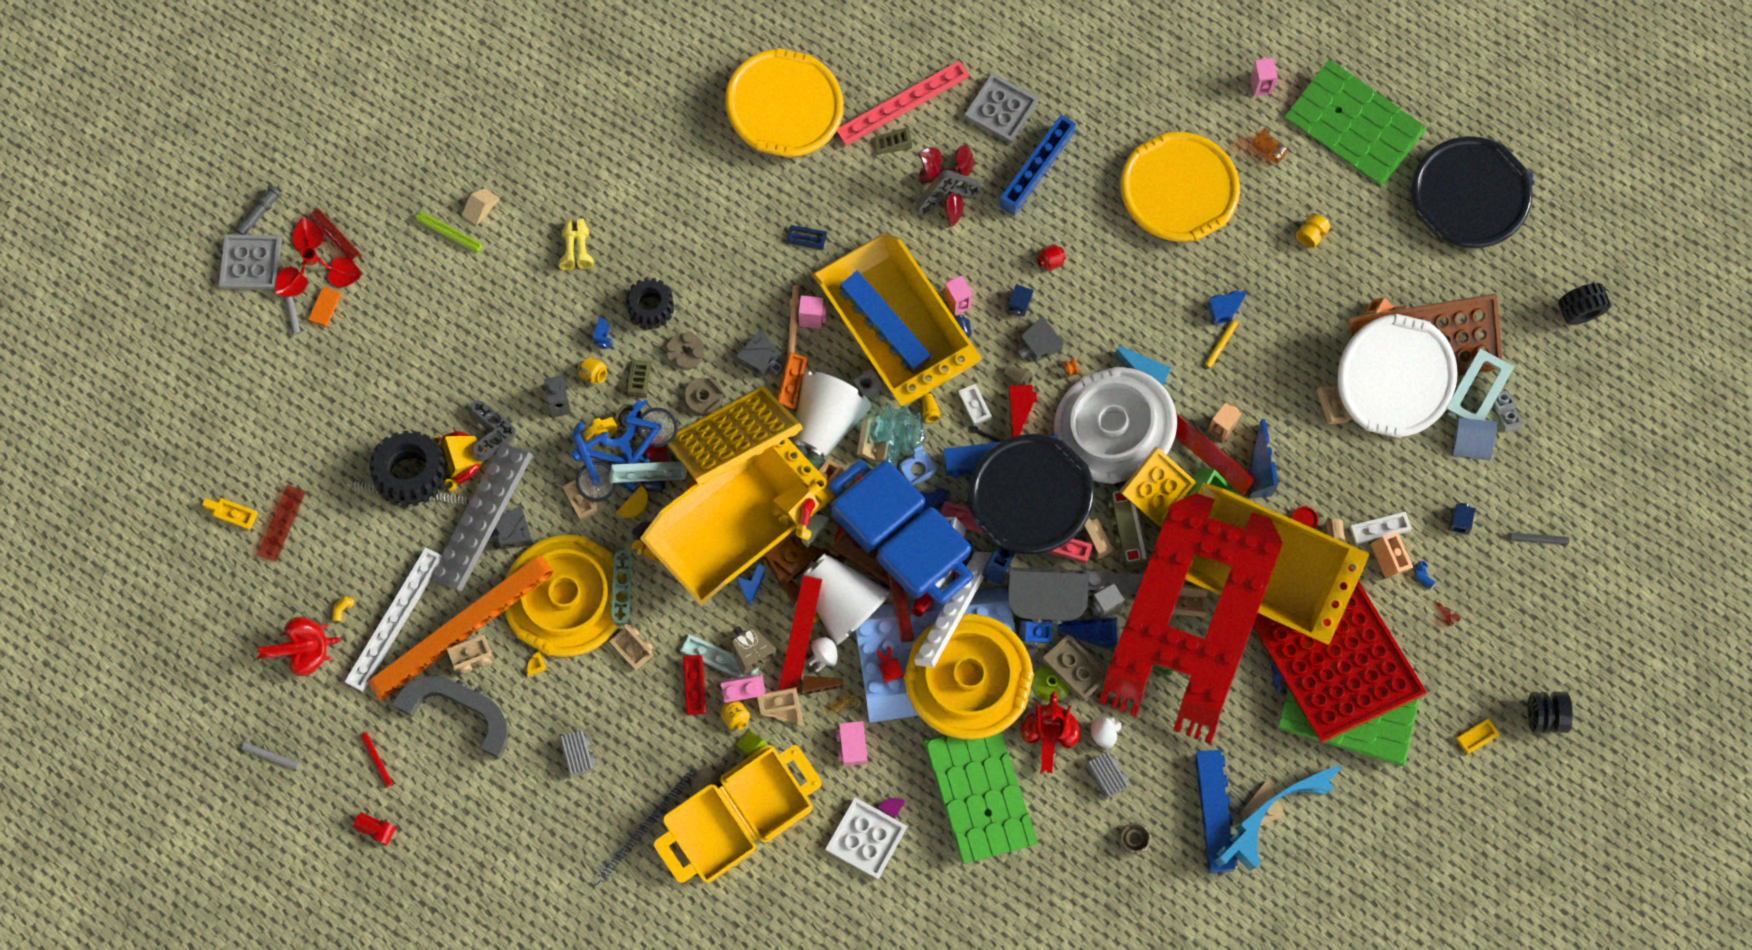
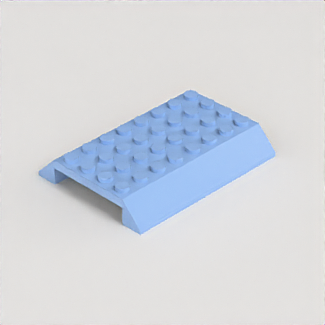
(881, 630)

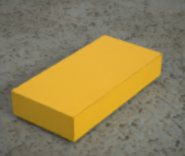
(1477, 736)

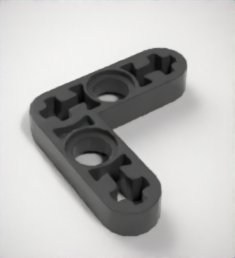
(943, 183)
(496, 431)

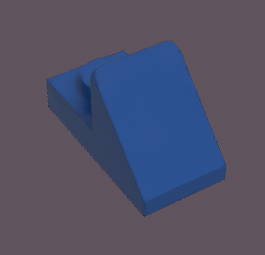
(750, 588)
(1035, 632)

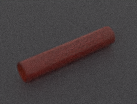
(335, 235)
(901, 610)

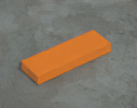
(791, 380)

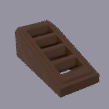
(815, 684)

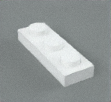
(1380, 527)

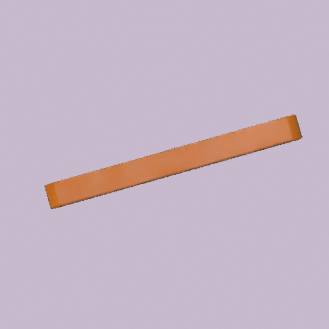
(460, 627)

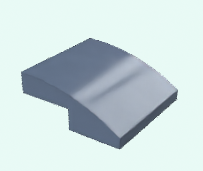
(1474, 438)

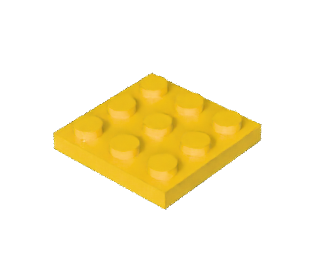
(1157, 485)

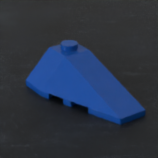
(1261, 466)

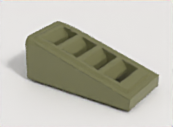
(907, 144)
(639, 392)

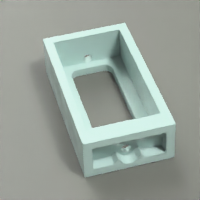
(1454, 408)

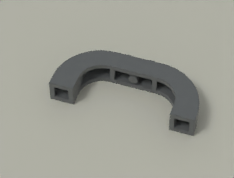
(425, 687)

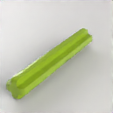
(448, 231)

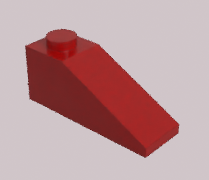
(1021, 404)

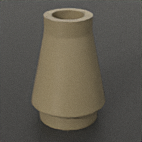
(1018, 375)

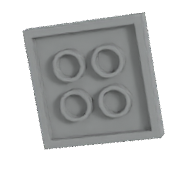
(1001, 108)
(250, 262)

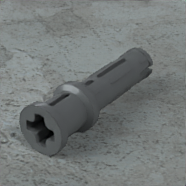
(263, 203)

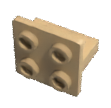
(469, 654)

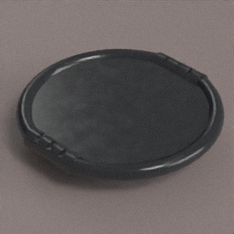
(1471, 192)
(1031, 494)

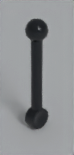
(974, 429)

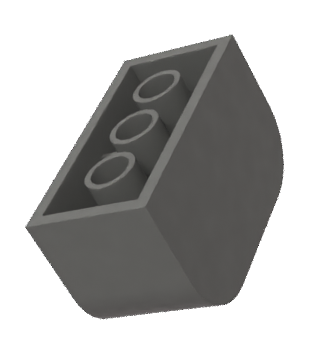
(1047, 593)

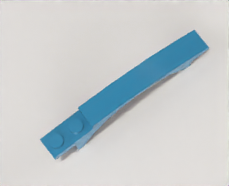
(1245, 840)

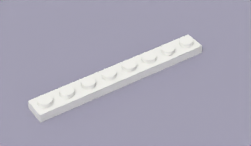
(952, 613)
(393, 620)

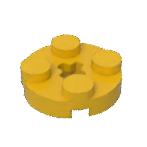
(599, 426)

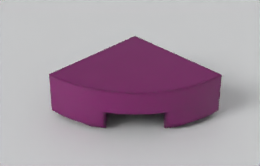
(891, 806)

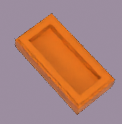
(324, 306)

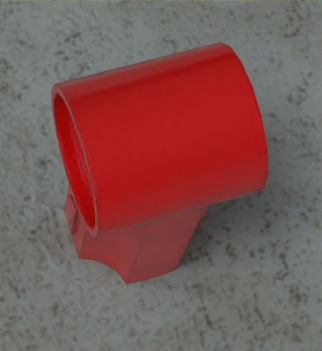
(378, 830)

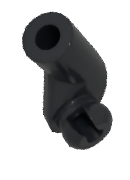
(639, 530)

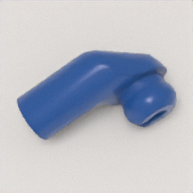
(1421, 574)

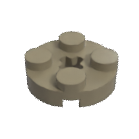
(685, 361)
(703, 386)

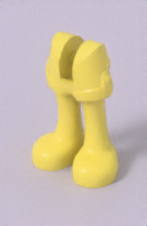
(567, 261)

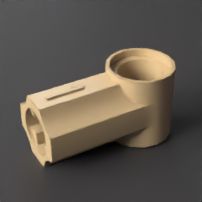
(1335, 529)

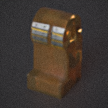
(1269, 146)

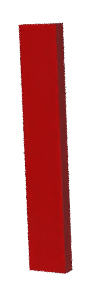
(1213, 456)
(800, 632)

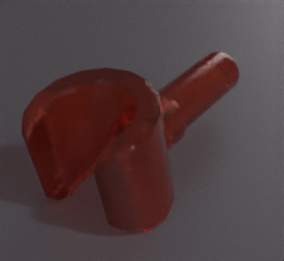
(1447, 614)

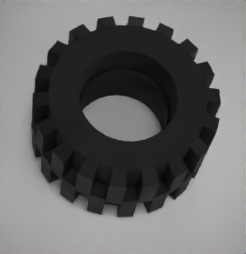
(1584, 303)
(652, 317)

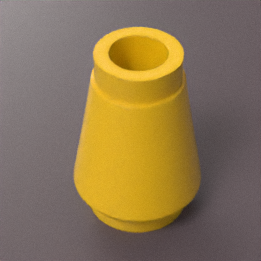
(930, 410)

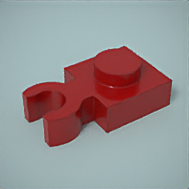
(889, 668)

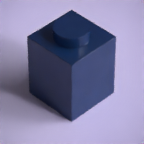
(1020, 300)
(1462, 518)

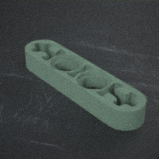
(621, 587)

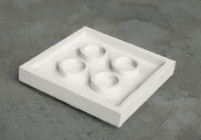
(866, 838)

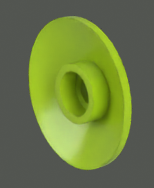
(1044, 689)

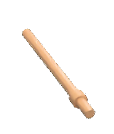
(794, 305)

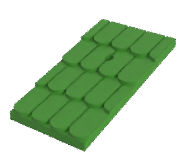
(1355, 122)
(1381, 738)
(975, 779)

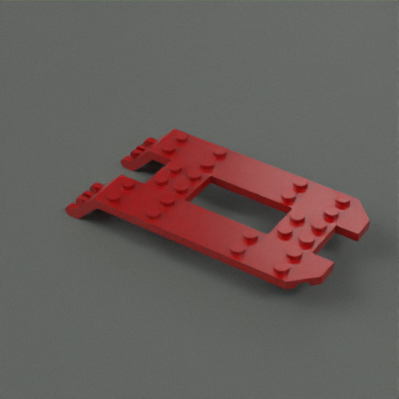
(1207, 661)

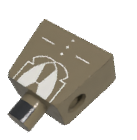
(751, 649)

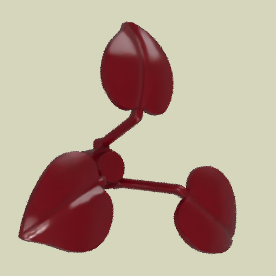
(931, 162)

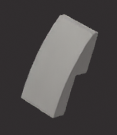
(1506, 412)

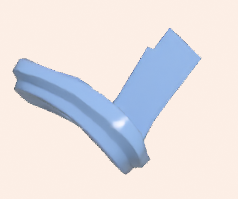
(918, 456)

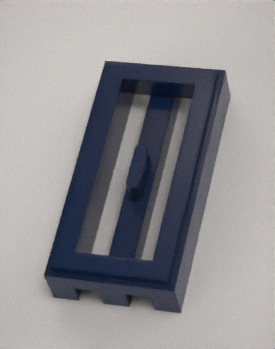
(805, 237)

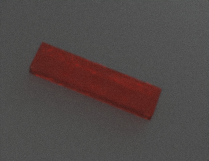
(281, 523)

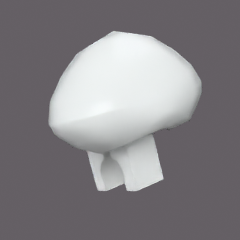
(824, 653)
(1104, 731)

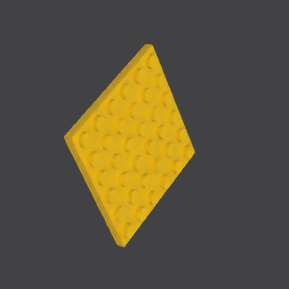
(733, 435)

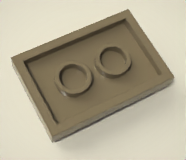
(1075, 667)

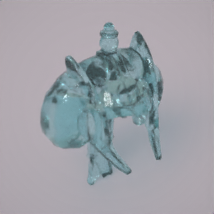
(900, 429)

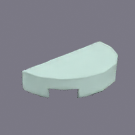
(816, 524)

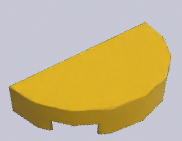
(634, 505)

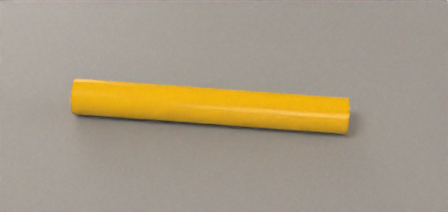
(1221, 343)

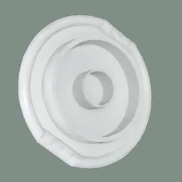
(1397, 375)
(1116, 421)

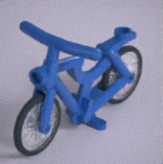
(654, 427)

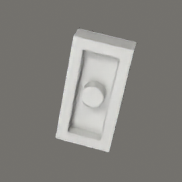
(974, 404)

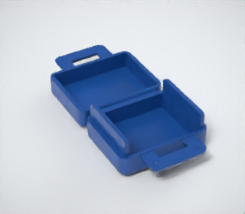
(911, 545)

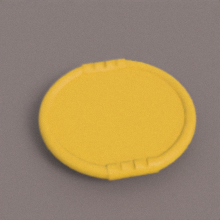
(784, 103)
(1179, 186)
(574, 605)
(976, 683)

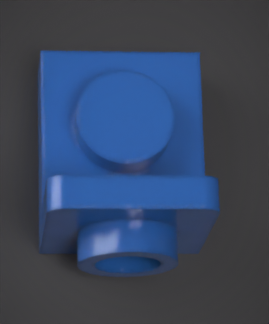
(601, 333)

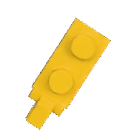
(231, 512)

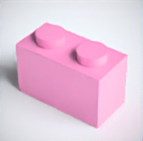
(1263, 76)
(958, 295)
(812, 312)
(743, 687)
(852, 743)

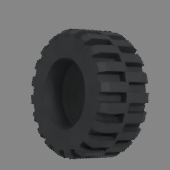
(404, 447)

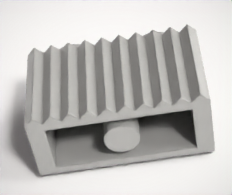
(577, 754)
(1107, 775)

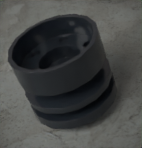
(1550, 712)

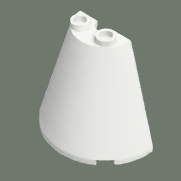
(826, 412)
(844, 597)

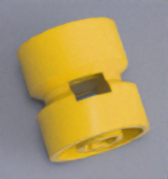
(1311, 233)

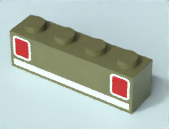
(1128, 530)

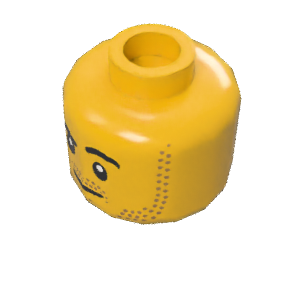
(735, 715)

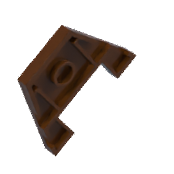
(791, 559)

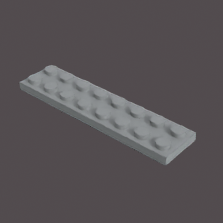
(481, 516)

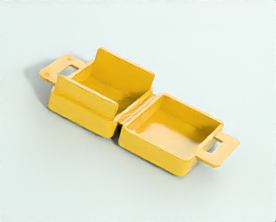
(721, 824)

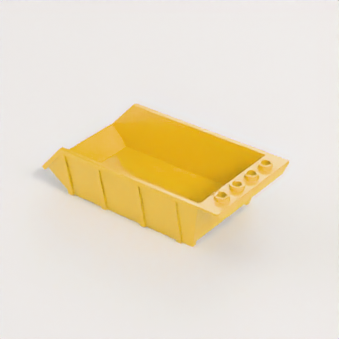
(910, 295)
(731, 520)
(1305, 573)

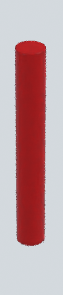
(376, 760)

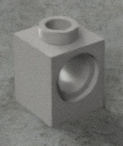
(868, 377)

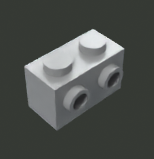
(1106, 601)

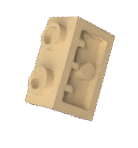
(1096, 536)

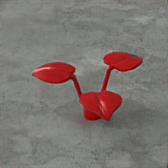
(306, 238)

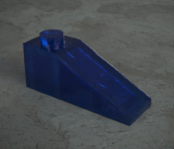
(1094, 631)

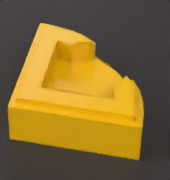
(535, 664)

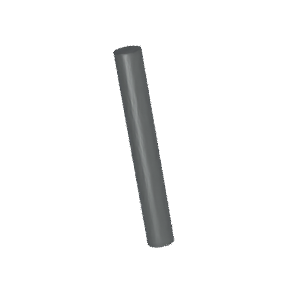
(1539, 538)

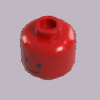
(1051, 257)

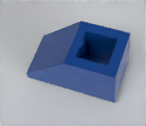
(1223, 308)

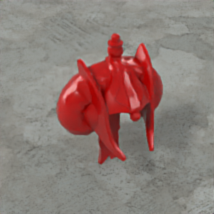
(306, 647)
(1051, 725)

